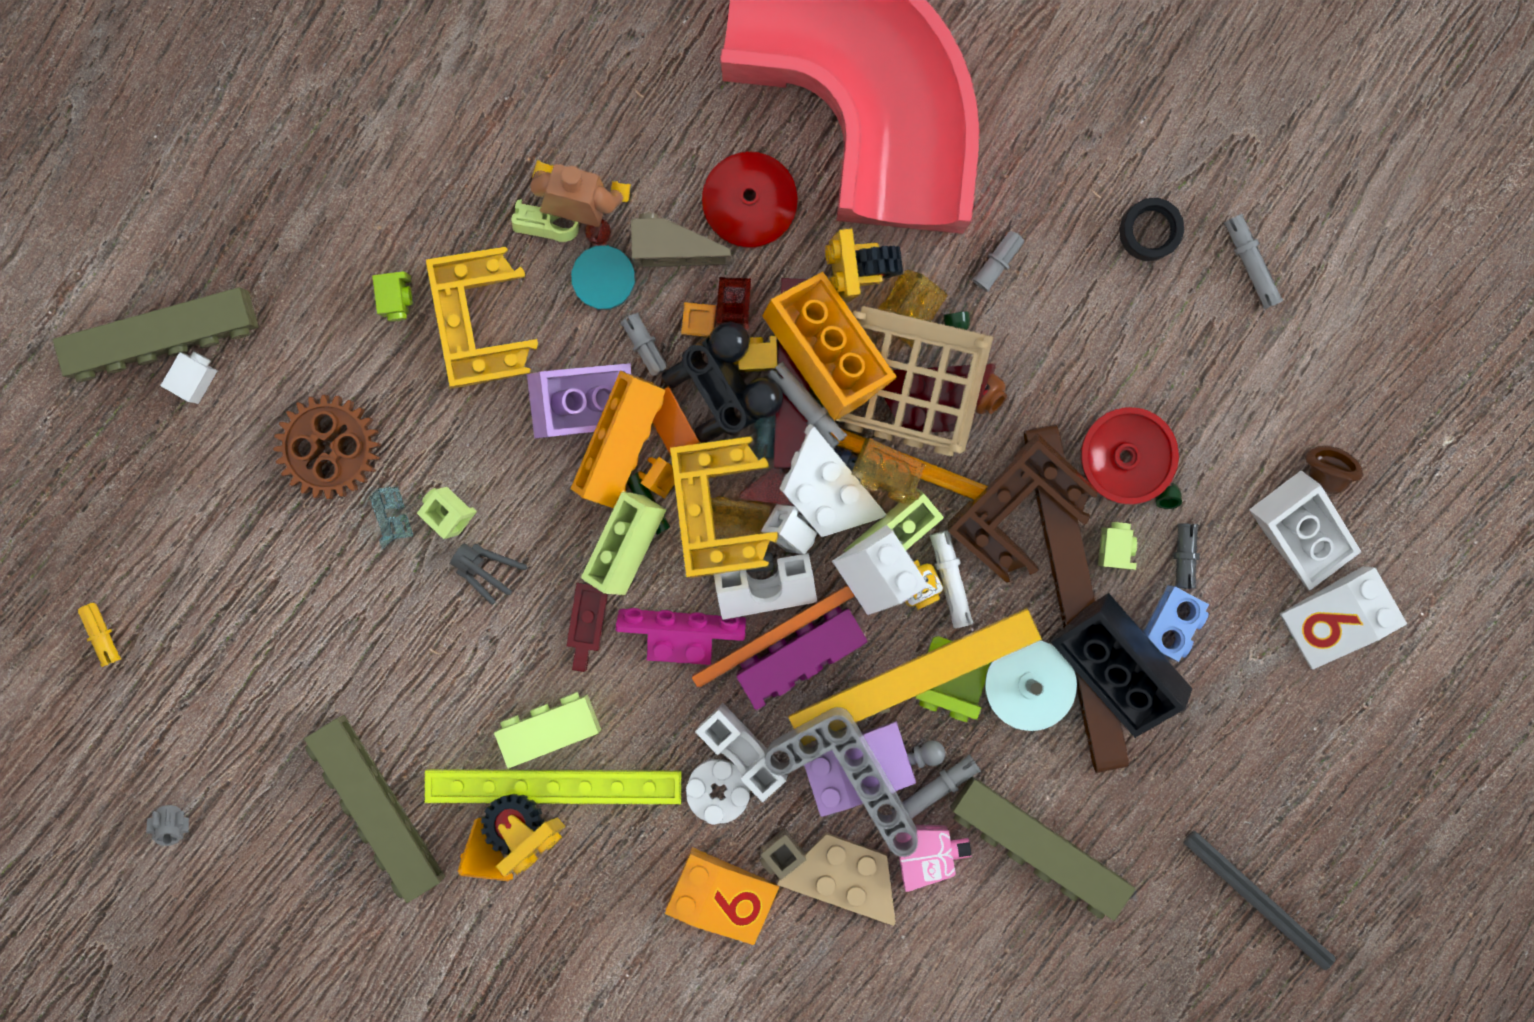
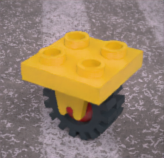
(859, 264)
(517, 830)

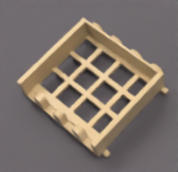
(933, 334)

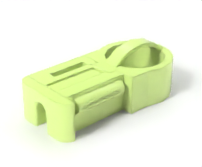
(533, 222)

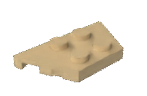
(846, 877)

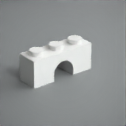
(787, 588)
(729, 736)

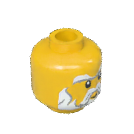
(930, 593)

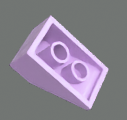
(570, 398)
(832, 786)

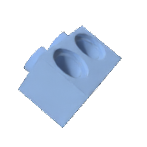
(1166, 618)

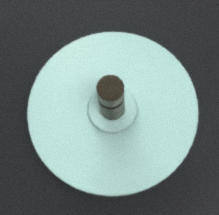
(1031, 687)

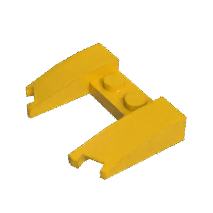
(448, 281)
(691, 471)

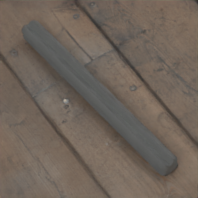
(1259, 900)

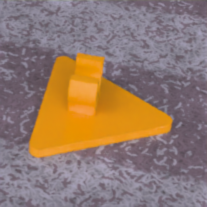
(479, 858)

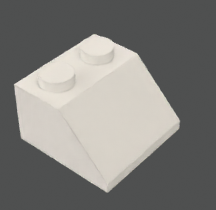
(880, 571)

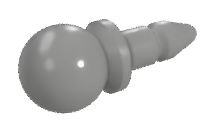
(931, 754)

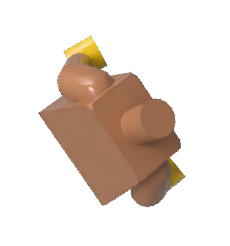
(576, 193)

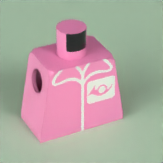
(933, 857)

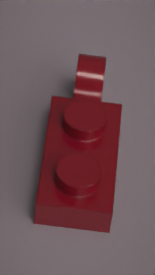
(586, 623)

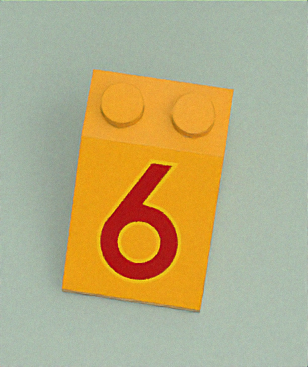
(721, 897)

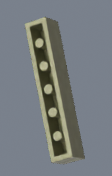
(155, 334)
(374, 809)
(1042, 848)

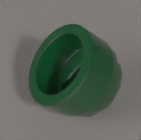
(958, 320)
(1169, 498)

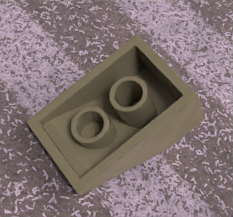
(667, 244)

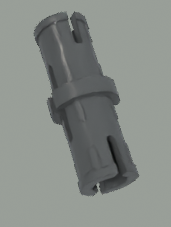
(1186, 556)

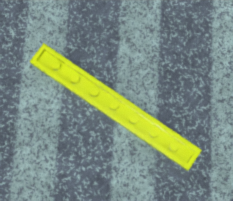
(554, 786)

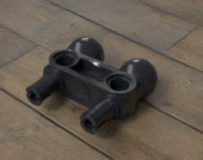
(722, 383)

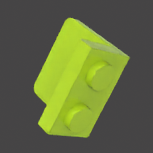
(957, 695)

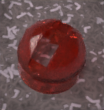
(603, 236)

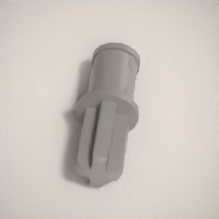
(998, 261)
(644, 344)

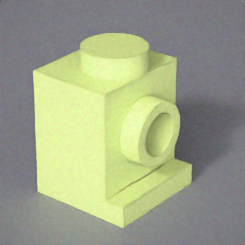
(435, 512)
(1117, 546)

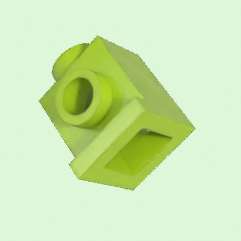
(392, 295)

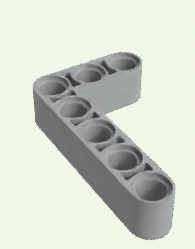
(855, 770)

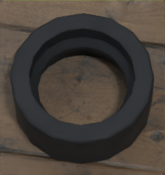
(1176, 229)

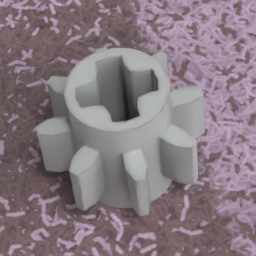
(167, 825)

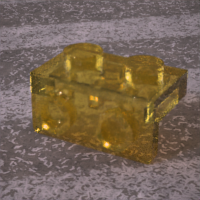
(914, 297)
(889, 470)
(738, 518)

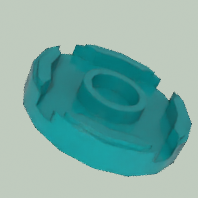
(603, 277)

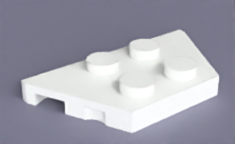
(826, 490)

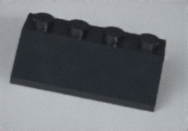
(1122, 666)

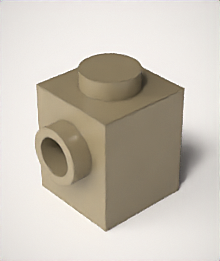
(782, 854)

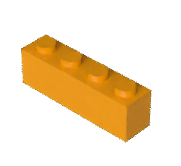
(618, 439)

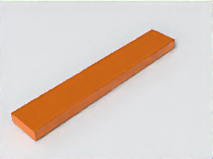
(772, 636)

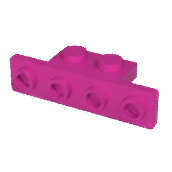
(680, 635)

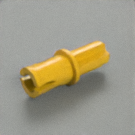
(98, 634)

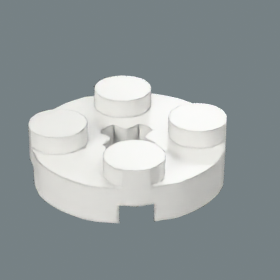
(715, 809)

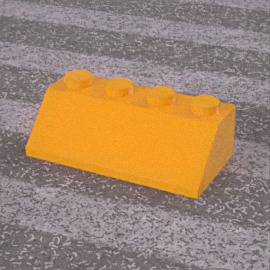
(828, 345)

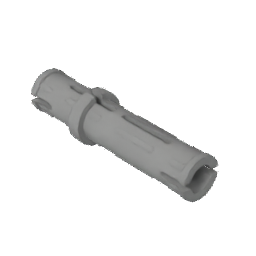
(1253, 261)
(807, 405)
(941, 786)

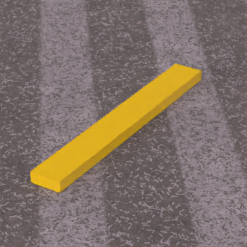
(925, 671)

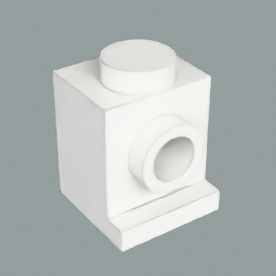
(792, 529)

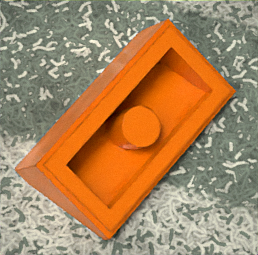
(673, 424)

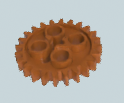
(307, 426)

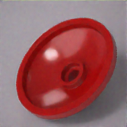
(743, 221)
(1151, 451)

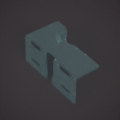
(384, 522)

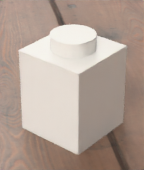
(189, 377)

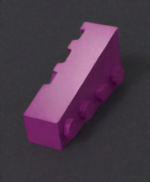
(800, 656)

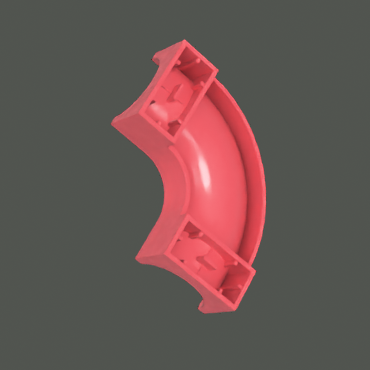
(892, 86)

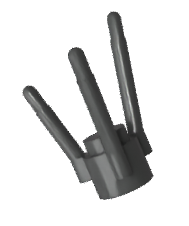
(469, 563)

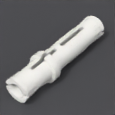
(951, 579)

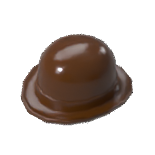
(1333, 468)

